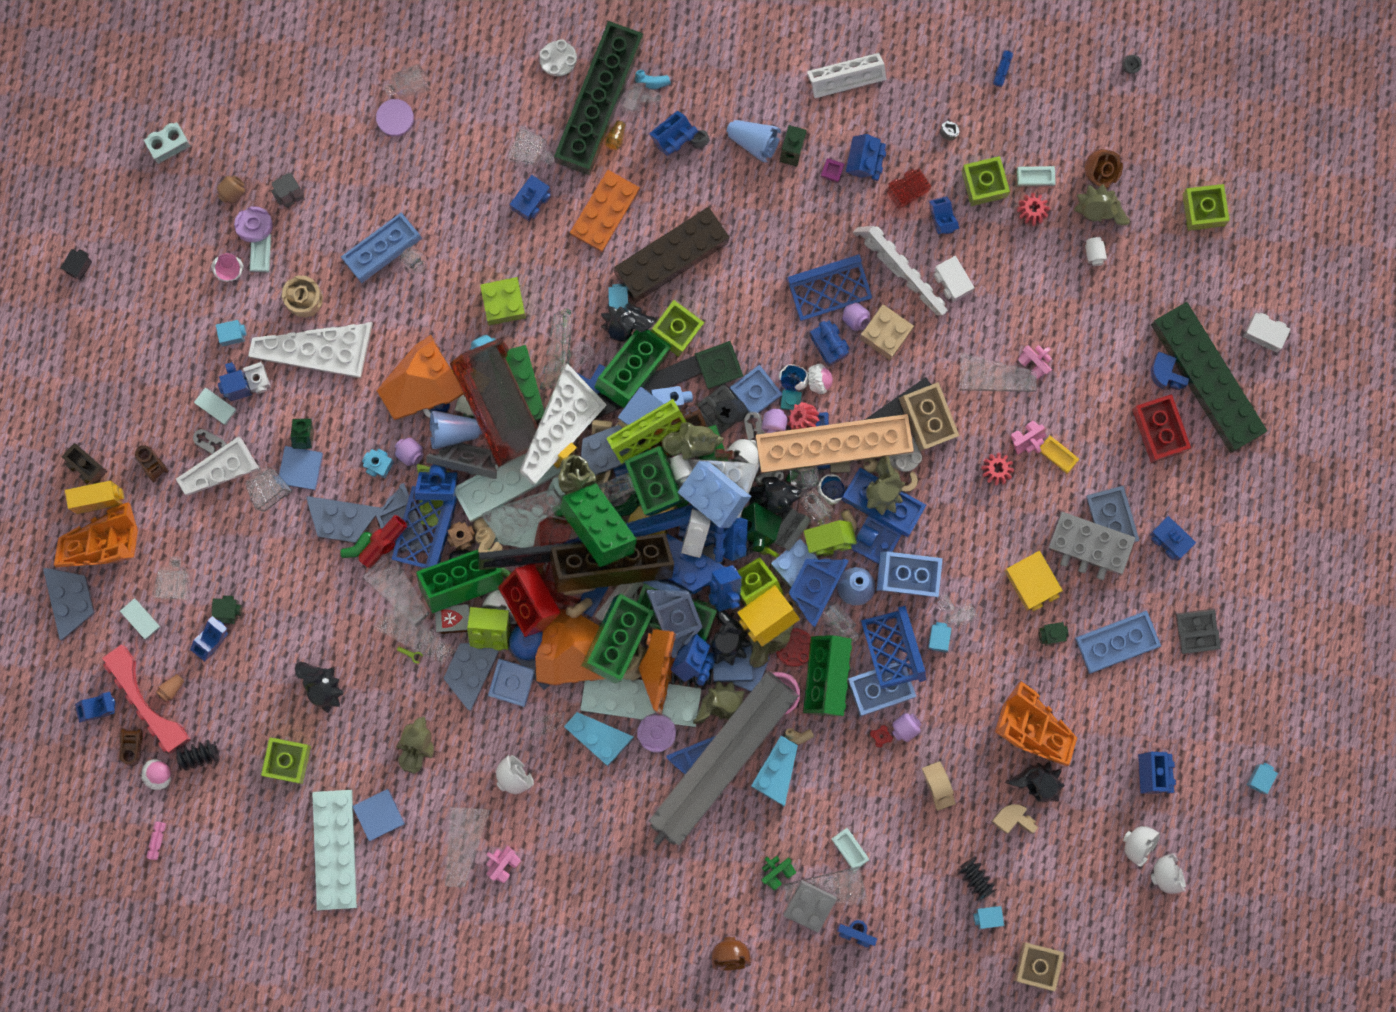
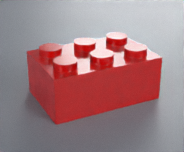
(1161, 428)
(529, 600)

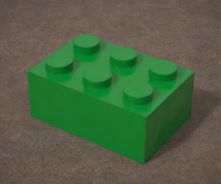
(654, 481)

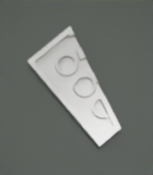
(223, 465)

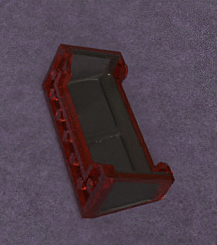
(496, 400)

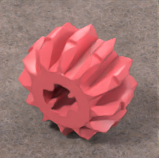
(1025, 211)
(803, 416)
(1005, 469)

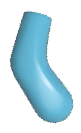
(652, 82)

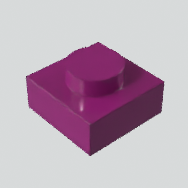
(832, 170)

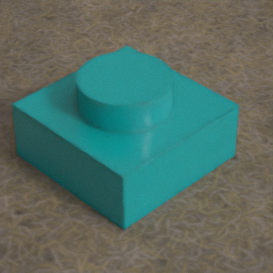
(789, 399)

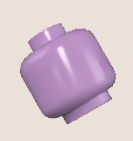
(856, 316)
(774, 421)
(409, 451)
(906, 727)

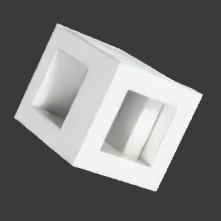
(263, 383)

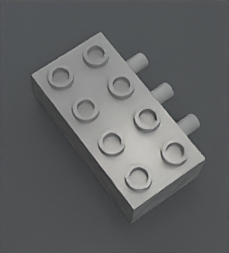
(1091, 545)

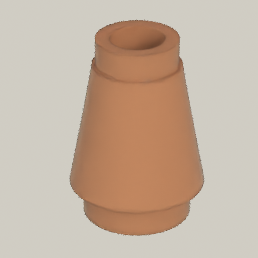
(169, 688)

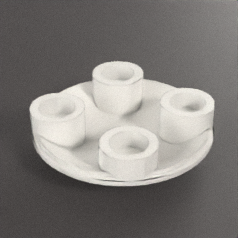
(558, 58)
(907, 462)

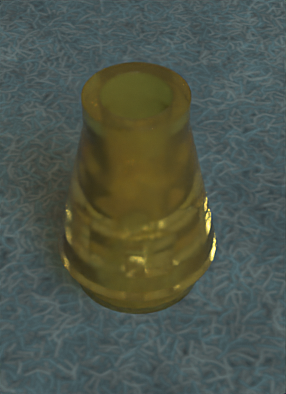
(615, 137)

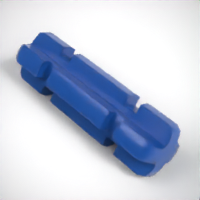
(1003, 68)

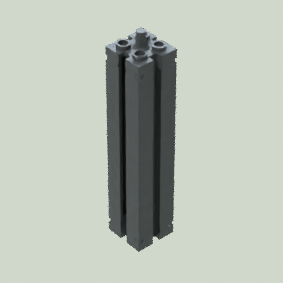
(722, 759)

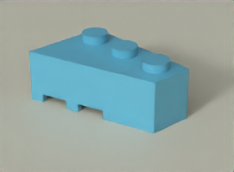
(598, 737)
(776, 772)

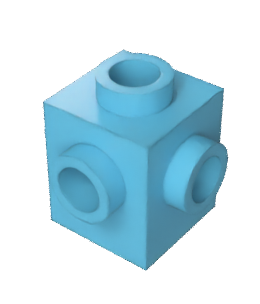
(380, 469)

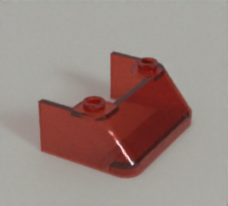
(549, 532)

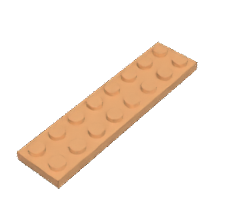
(834, 443)

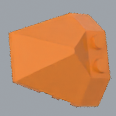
(419, 381)
(100, 542)
(564, 650)
(657, 666)
(1033, 727)

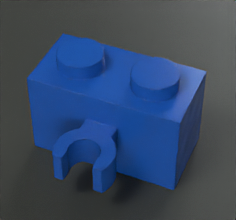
(530, 198)
(234, 384)
(1172, 539)
(725, 588)

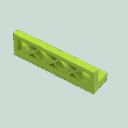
(645, 428)

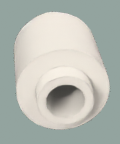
(1095, 251)
(680, 468)

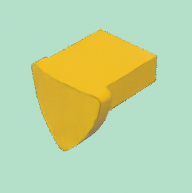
(564, 453)

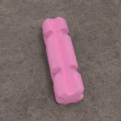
(156, 840)

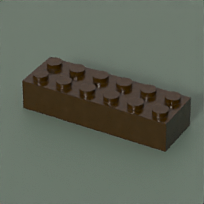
(671, 254)
(577, 569)

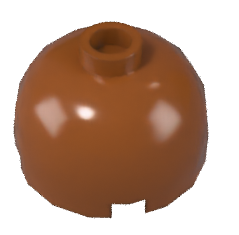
(1103, 167)
(730, 954)

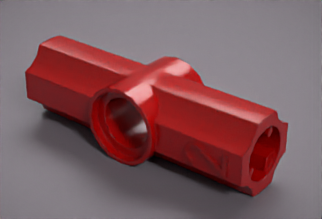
(382, 541)

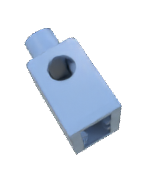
(674, 393)

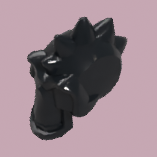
(622, 321)
(774, 494)
(729, 641)
(320, 685)
(1040, 781)

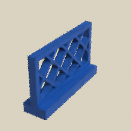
(825, 271)
(439, 538)
(909, 642)

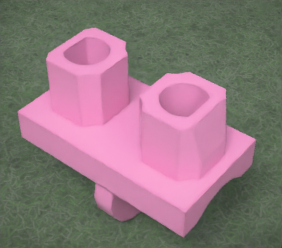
(1029, 354)
(1031, 440)
(499, 861)

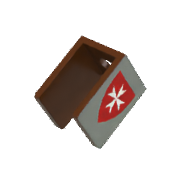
(452, 619)

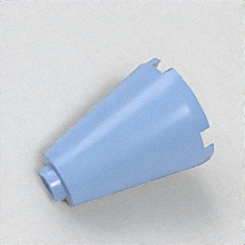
(755, 138)
(452, 429)
(851, 591)

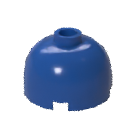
(524, 647)

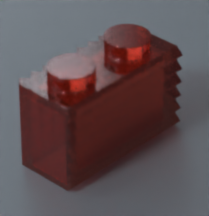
(908, 188)

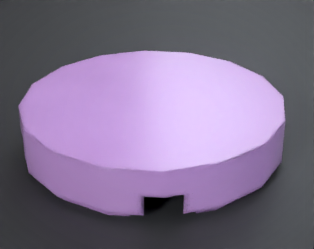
(395, 117)
(253, 224)
(656, 732)

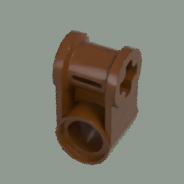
(152, 465)
(130, 742)

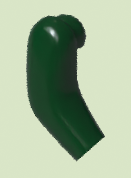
(628, 506)

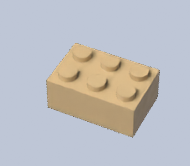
(929, 416)

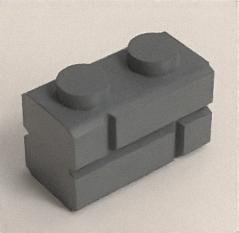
(287, 190)

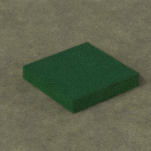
(719, 365)

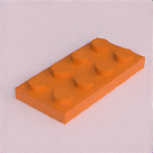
(605, 210)

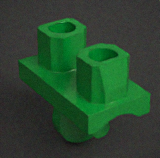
(771, 879)

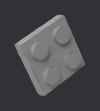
(809, 906)

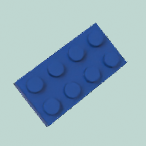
(906, 512)

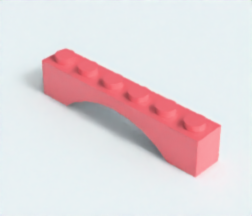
(123, 666)

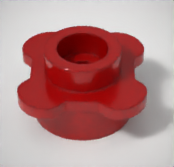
(881, 731)

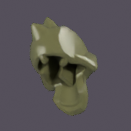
(1101, 205)
(691, 441)
(575, 474)
(885, 491)
(760, 654)
(720, 702)
(415, 745)

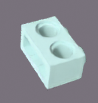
(169, 147)

